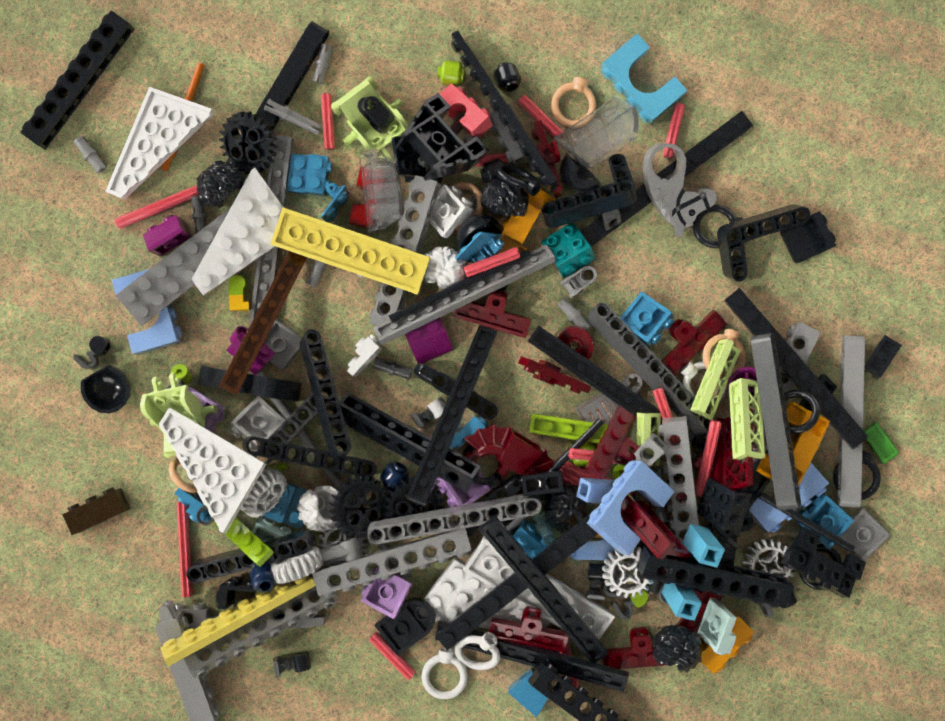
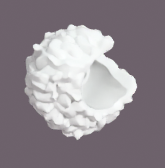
(444, 267)
(315, 508)

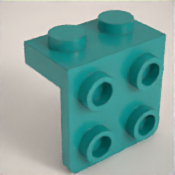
(569, 249)

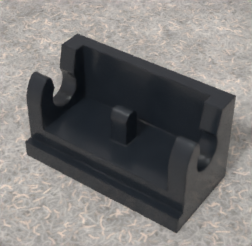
(882, 357)

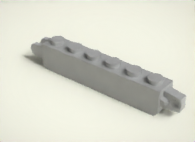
(195, 692)

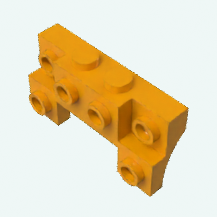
(518, 227)
(803, 444)

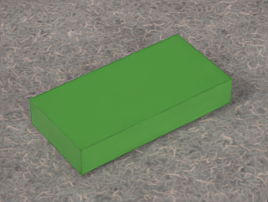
(880, 443)

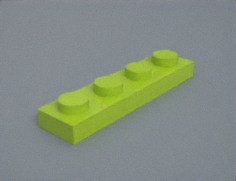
(563, 427)
(248, 542)

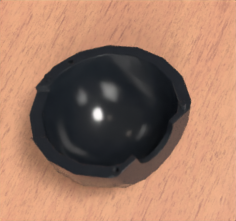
(576, 176)
(477, 224)
(106, 389)

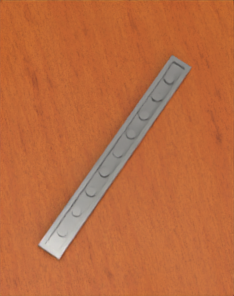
(277, 182)
(390, 330)

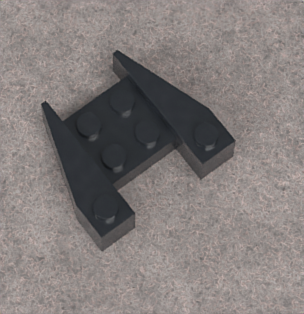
(438, 143)

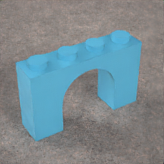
(647, 104)
(707, 551)

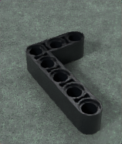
(594, 201)
(755, 230)
(254, 384)

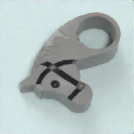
(672, 202)

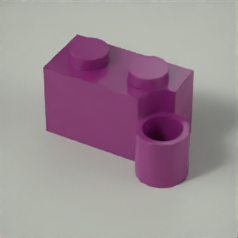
(263, 357)

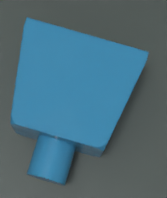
(526, 694)

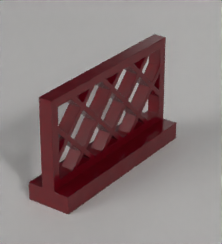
(724, 464)
(651, 529)

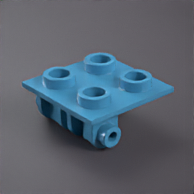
(339, 197)
(481, 247)

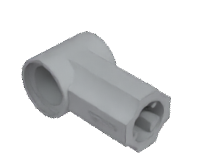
(346, 550)

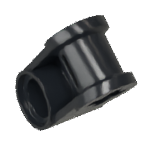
(377, 115)

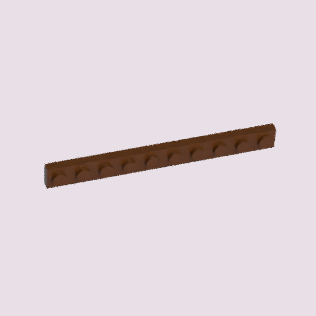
(262, 323)

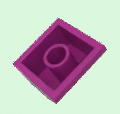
(166, 236)
(429, 341)

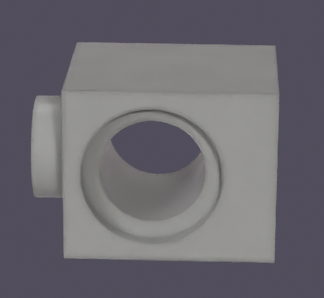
(653, 443)

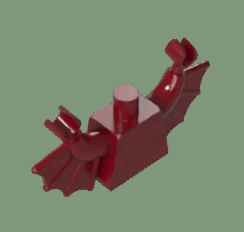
(512, 451)

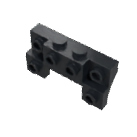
(820, 569)

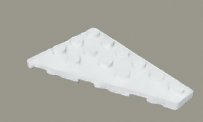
(157, 133)
(242, 236)
(216, 467)
(459, 590)

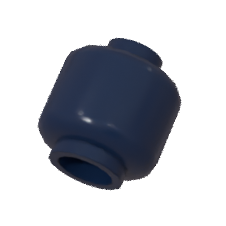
(392, 474)
(262, 578)

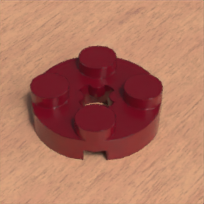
(582, 336)

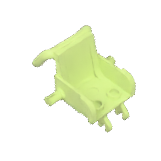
(359, 124)
(177, 398)

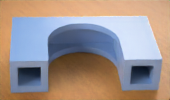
(161, 334)
(592, 491)
(607, 517)
(770, 517)

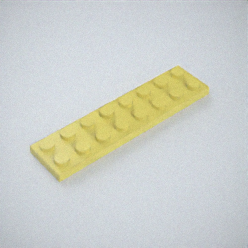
(350, 251)
(232, 619)

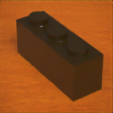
(95, 510)

